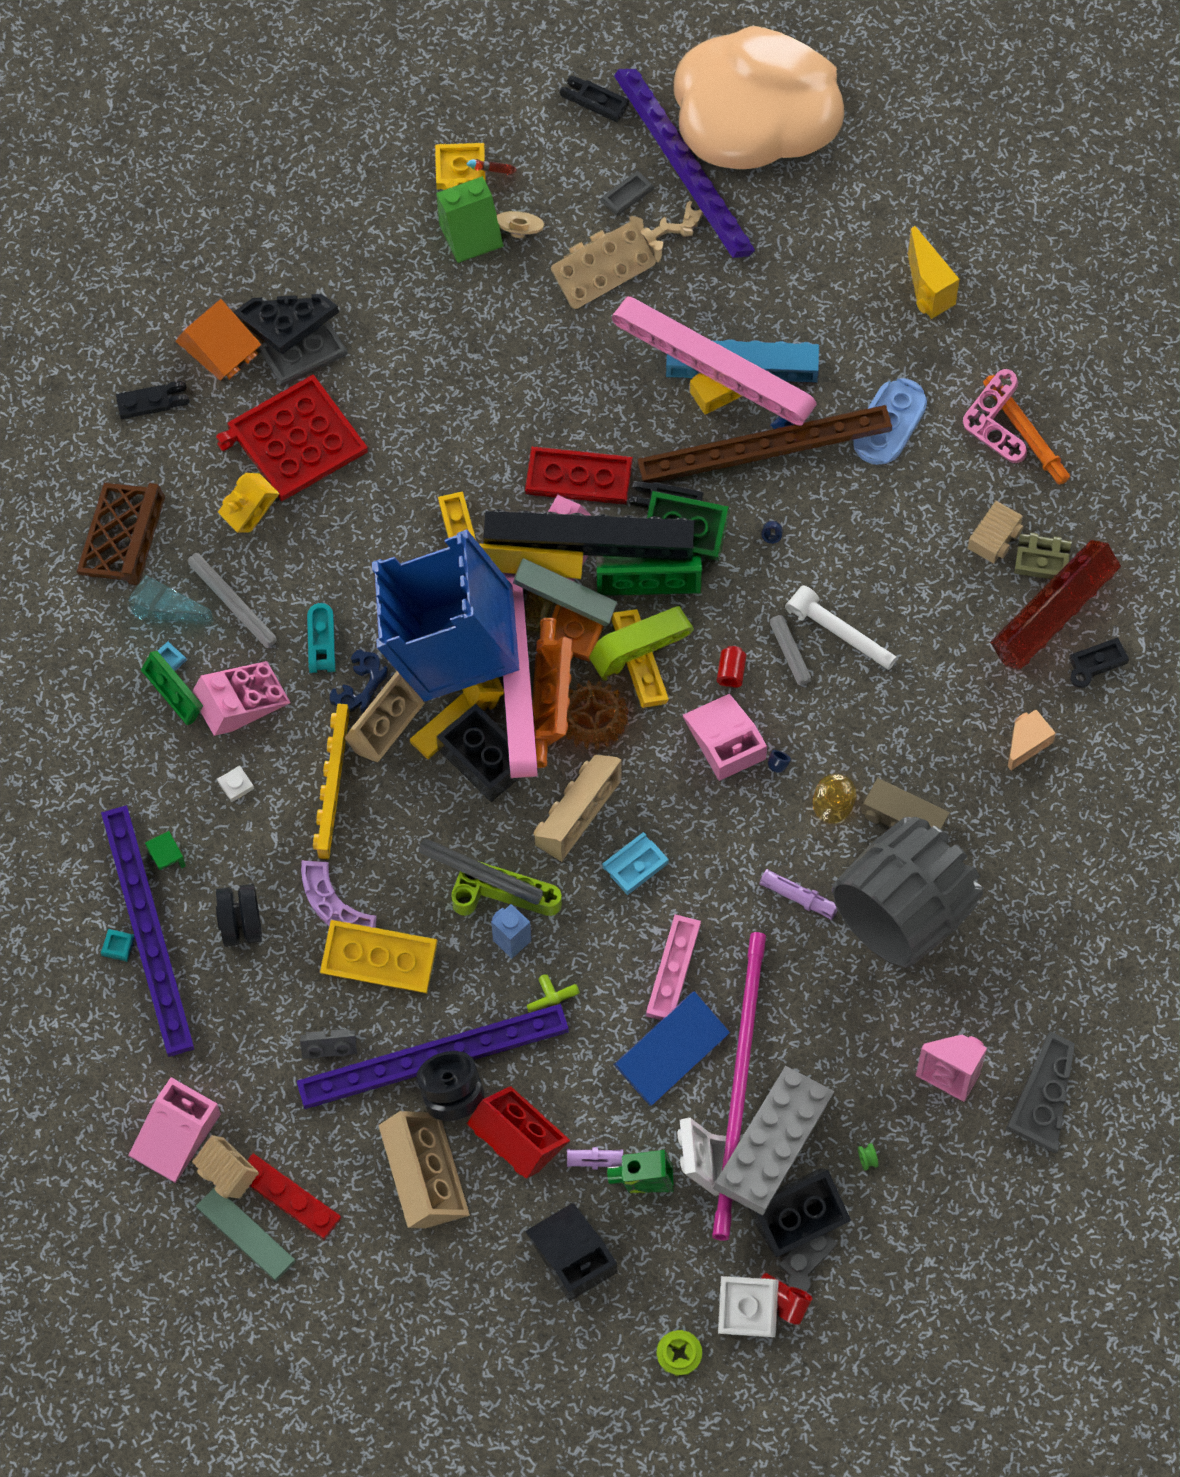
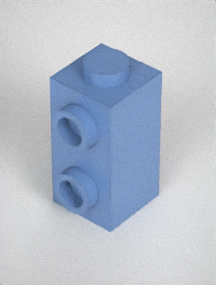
(510, 930)

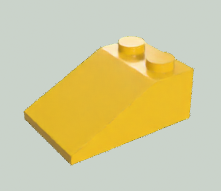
(932, 278)

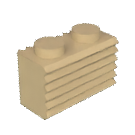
(995, 532)
(224, 1167)

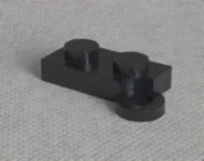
(1097, 661)

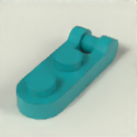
(321, 638)

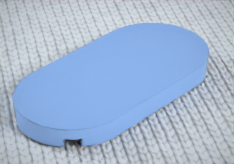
(905, 411)

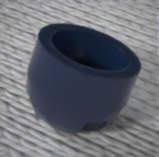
(766, 532)
(778, 761)

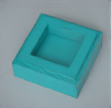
(117, 945)

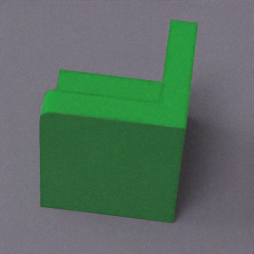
(164, 851)

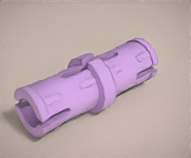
(594, 1158)

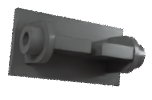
(317, 1045)

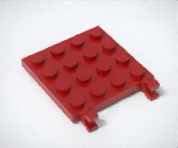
(295, 437)

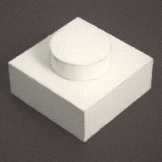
(235, 783)

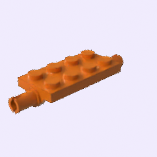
(550, 688)

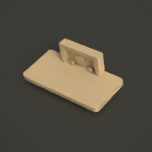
(602, 264)

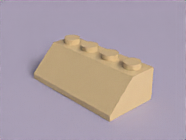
(579, 806)
(423, 1169)

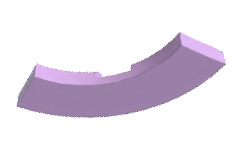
(323, 897)

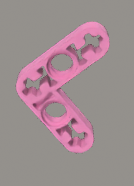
(988, 424)

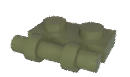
(1041, 562)

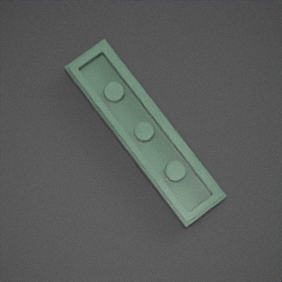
(564, 592)
(246, 1234)

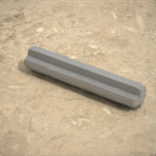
(790, 650)

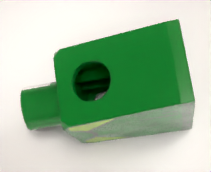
(644, 1172)

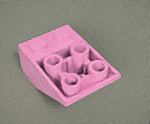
(239, 696)
(726, 736)
(174, 1129)

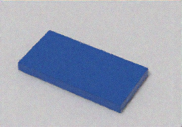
(671, 1048)

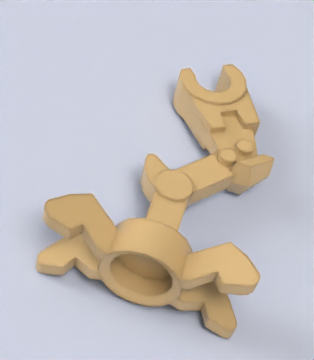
(690, 220)

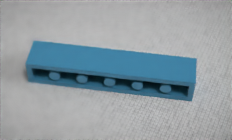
(781, 359)

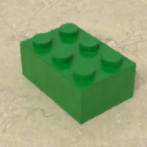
(708, 518)

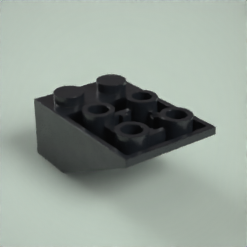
(572, 1251)

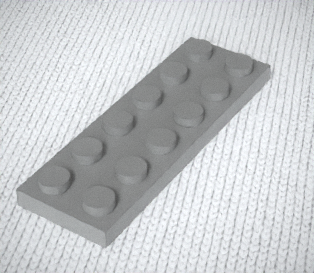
(773, 1140)

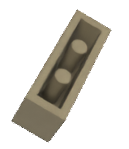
(891, 804)

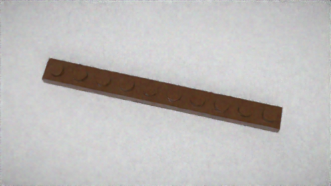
(765, 445)

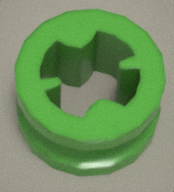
(868, 1156)

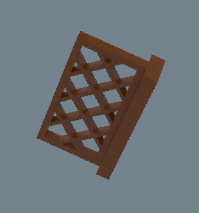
(142, 531)

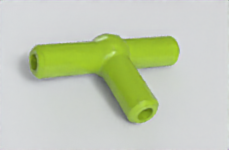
(552, 997)

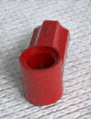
(791, 1302)

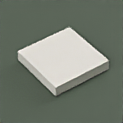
(748, 1306)

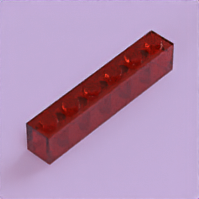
(1055, 604)

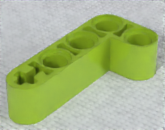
(639, 639)
(475, 888)

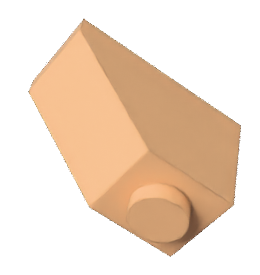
(1029, 737)

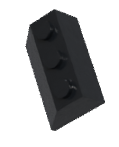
(801, 1212)

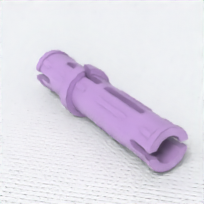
(803, 896)

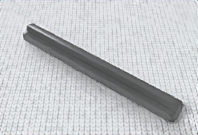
(481, 871)

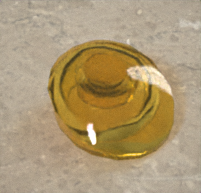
(834, 798)

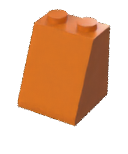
(219, 341)

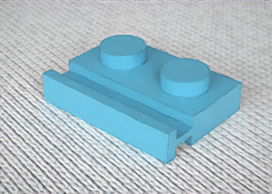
(635, 863)

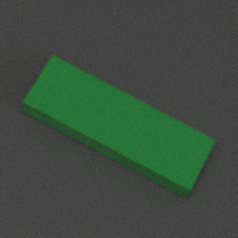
(171, 687)

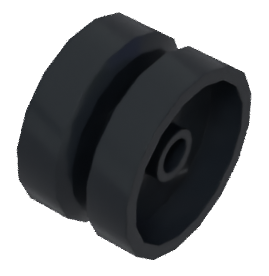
(238, 915)
(450, 1085)

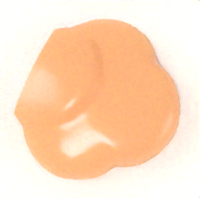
(756, 99)

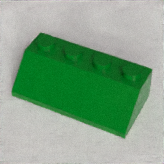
(648, 576)

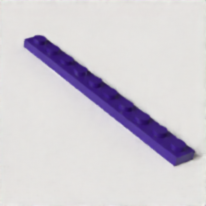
(684, 163)
(147, 931)
(405, 1063)

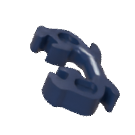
(368, 664)

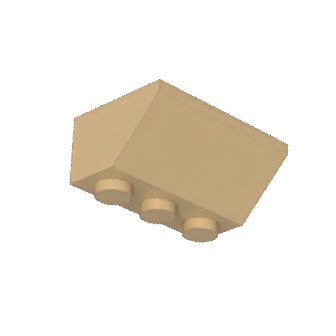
(384, 719)

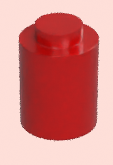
(731, 667)

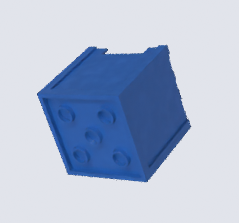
(446, 618)

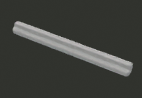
(232, 600)

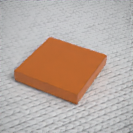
(581, 630)

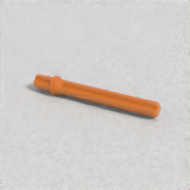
(1050, 462)

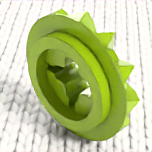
(678, 1339)

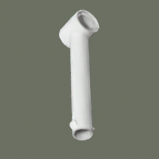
(805, 604)

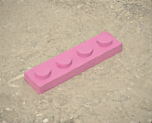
(673, 967)

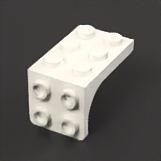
(701, 1153)

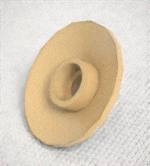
(520, 223)

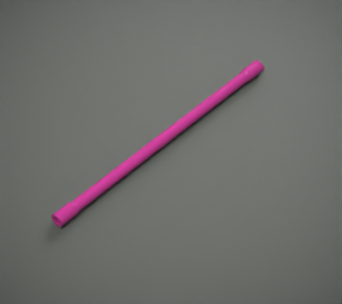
(755, 955)

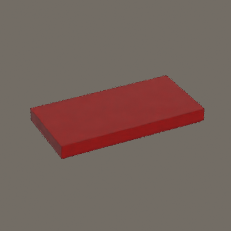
(578, 475)

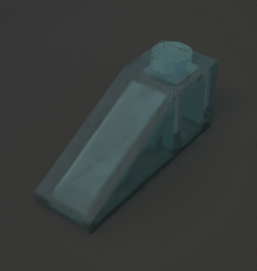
(164, 604)

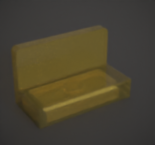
(536, 609)

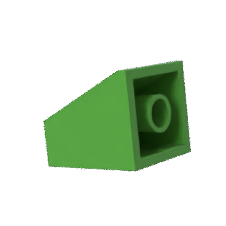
(469, 219)

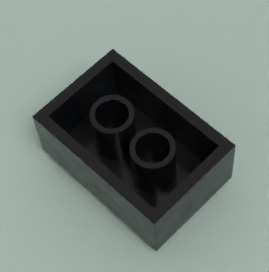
(478, 751)

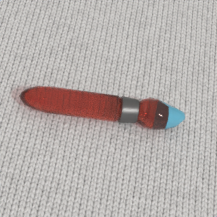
(477, 165)

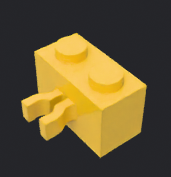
(248, 502)

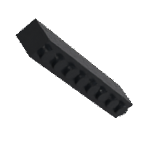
(592, 534)

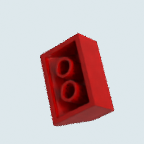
(517, 1131)

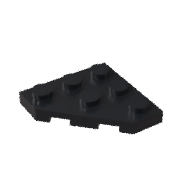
(287, 319)

